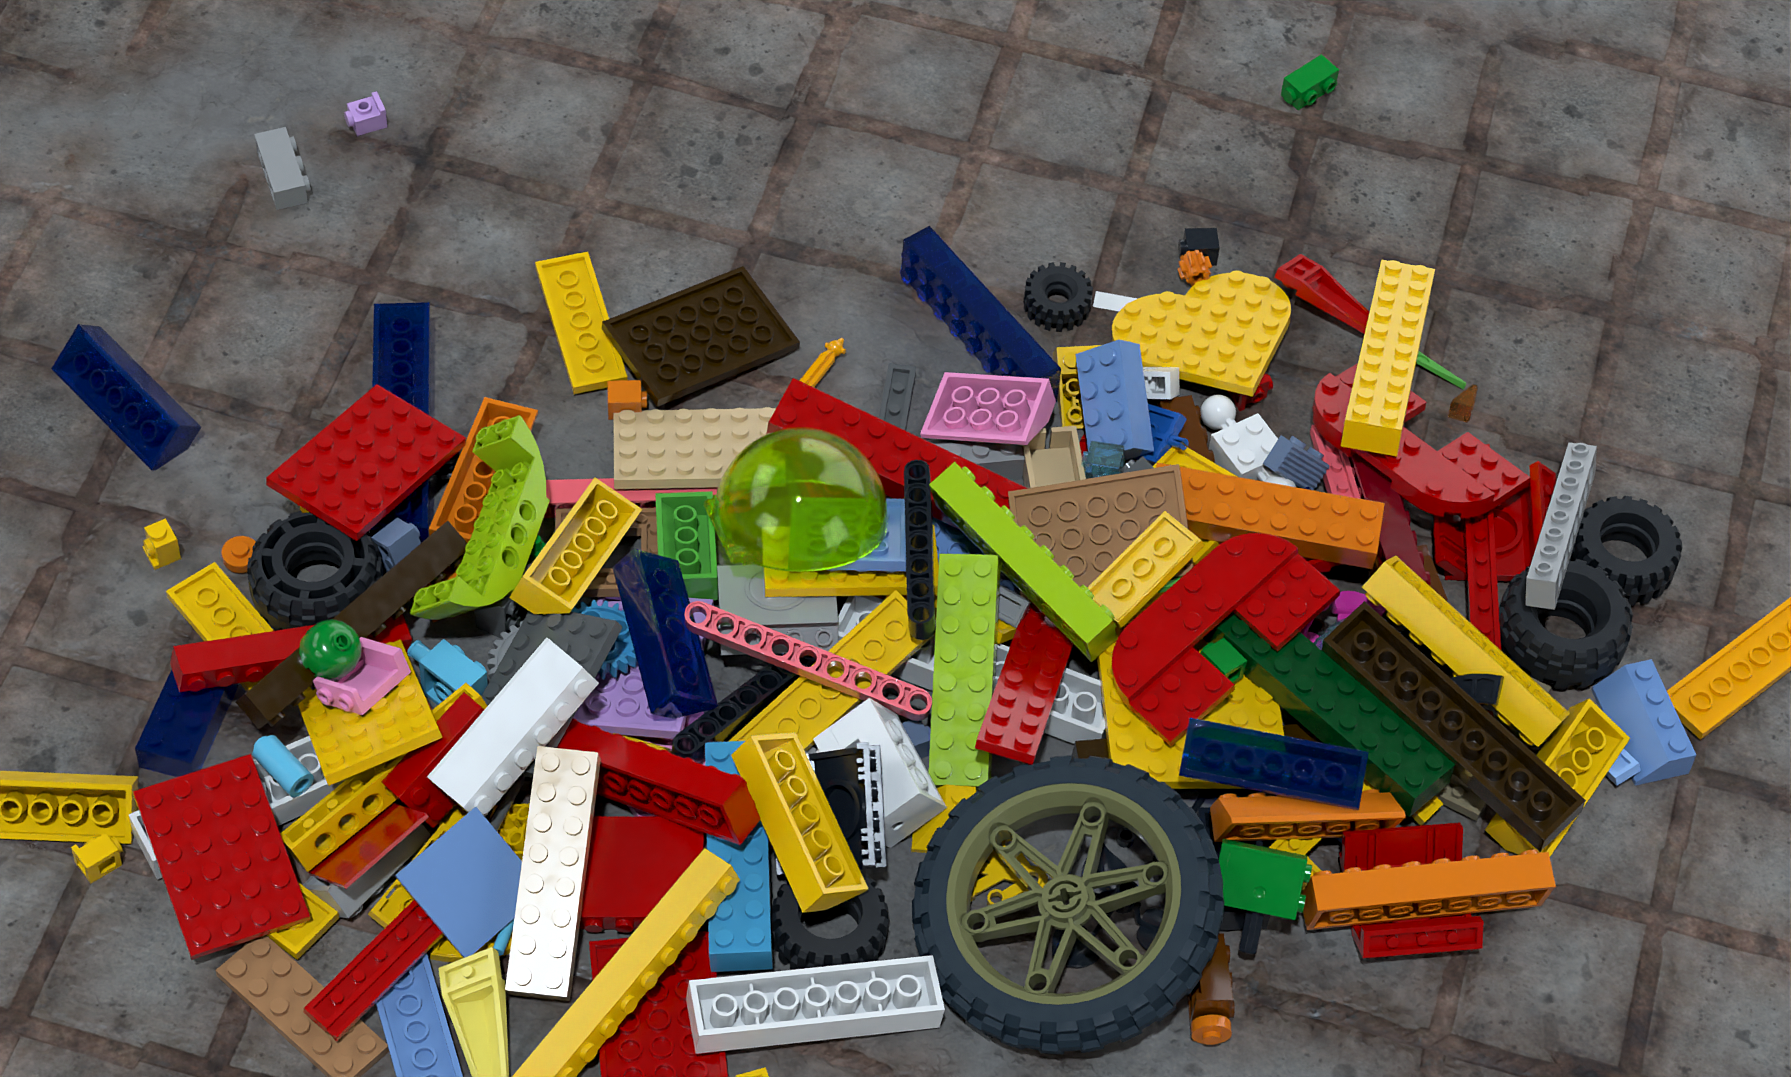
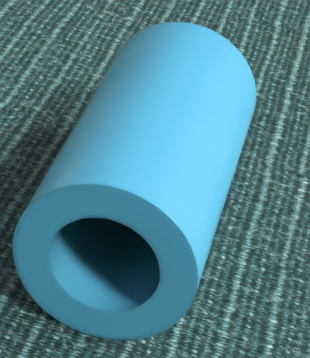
(282, 765)

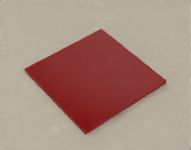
(368, 845)

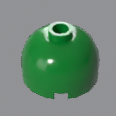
(330, 649)

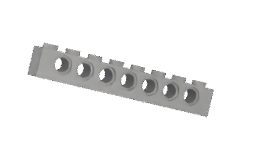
(1561, 526)

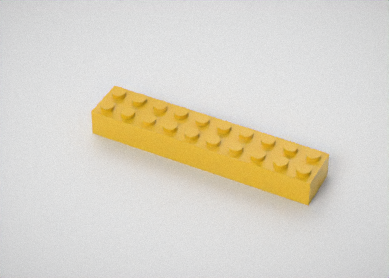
(1388, 358)

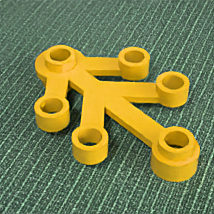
(997, 871)

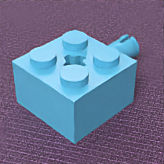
(446, 670)

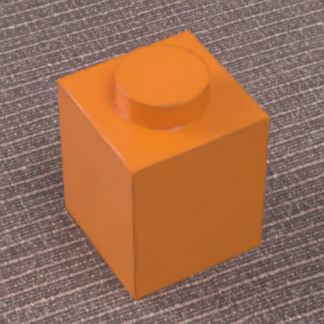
(625, 396)

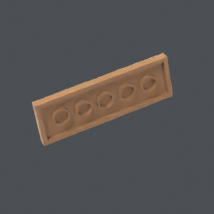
(279, 991)

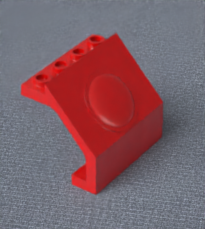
(1516, 529)
(1395, 848)

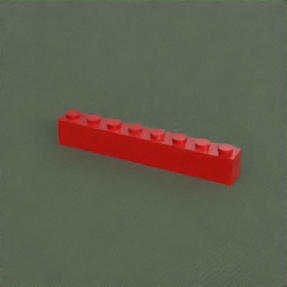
(252, 656)

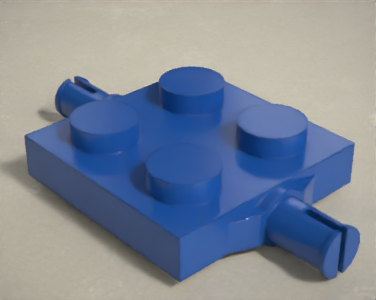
(1165, 431)

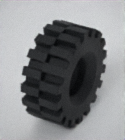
(1063, 282)

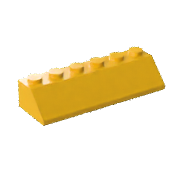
(576, 551)
(1580, 754)
(66, 806)
(799, 821)

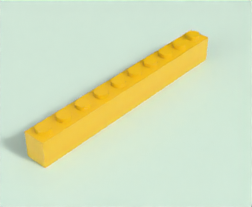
(633, 969)

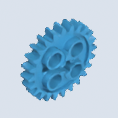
(622, 651)

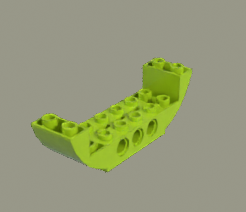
(502, 531)

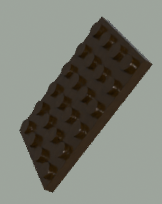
(700, 335)

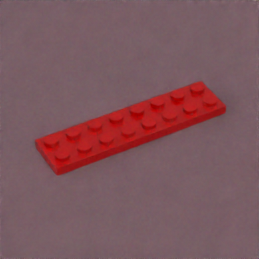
(1025, 689)

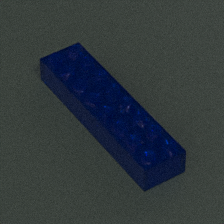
(973, 311)

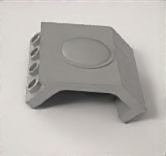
(803, 617)

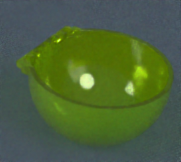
(799, 503)

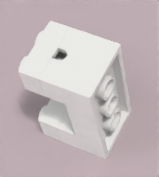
(908, 790)

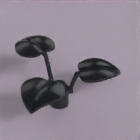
(1080, 954)

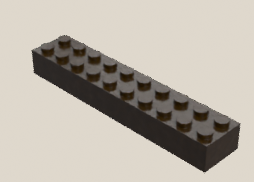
(1480, 747)

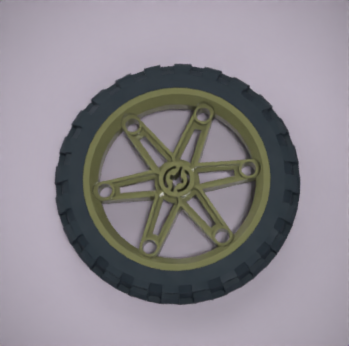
(1141, 992)

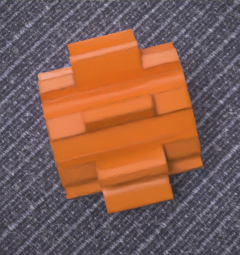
(1194, 267)

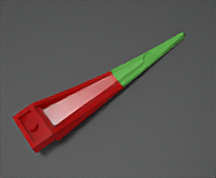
(1326, 293)

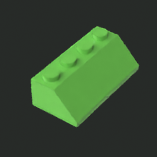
(689, 537)

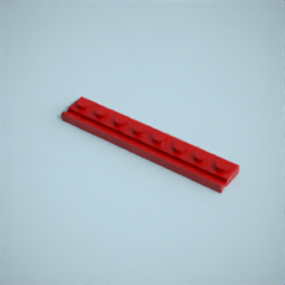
(373, 971)

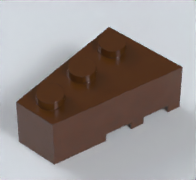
(1214, 990)

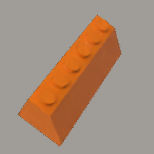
(471, 475)
(1293, 818)

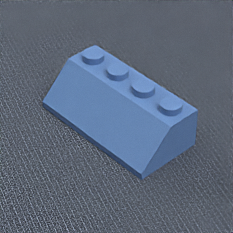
(1643, 710)

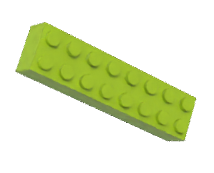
(1023, 561)
(963, 667)

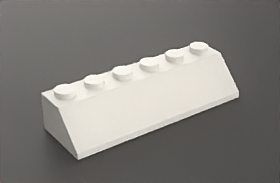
(511, 728)

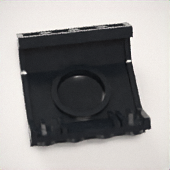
(855, 794)

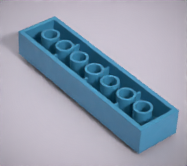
(742, 923)

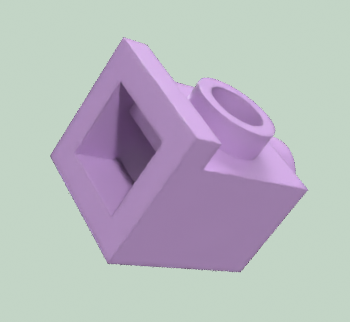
(366, 115)

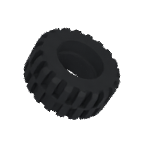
(1640, 526)
(807, 950)

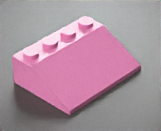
(989, 408)

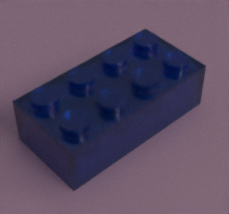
(182, 728)

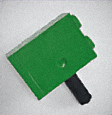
(1262, 883)

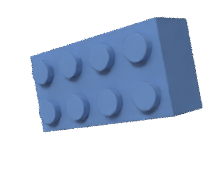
(1115, 397)

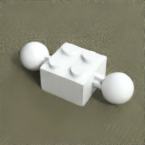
(1240, 445)

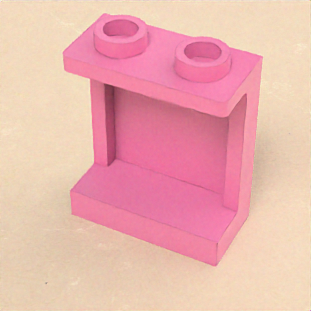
(373, 677)

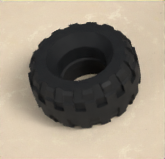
(302, 539)
(1586, 599)

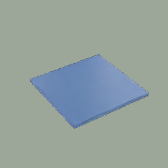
(466, 882)

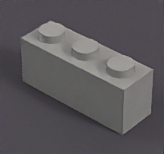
(282, 168)

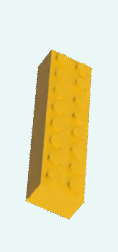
(1463, 648)

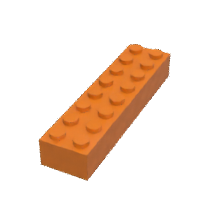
(1314, 521)
(1427, 889)

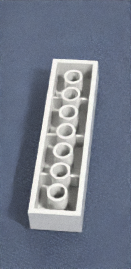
(814, 1004)

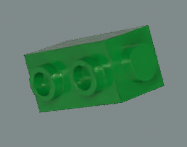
(1309, 82)

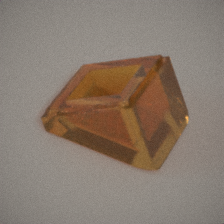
(1462, 405)

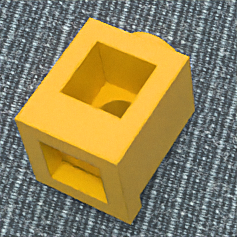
(160, 544)
(98, 857)

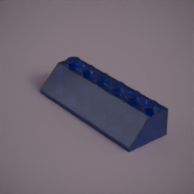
(125, 396)
(665, 649)
(1274, 763)

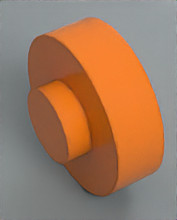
(236, 553)
(1211, 1029)

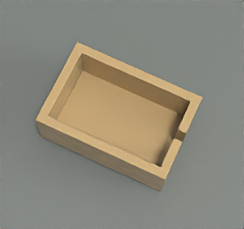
(1053, 465)

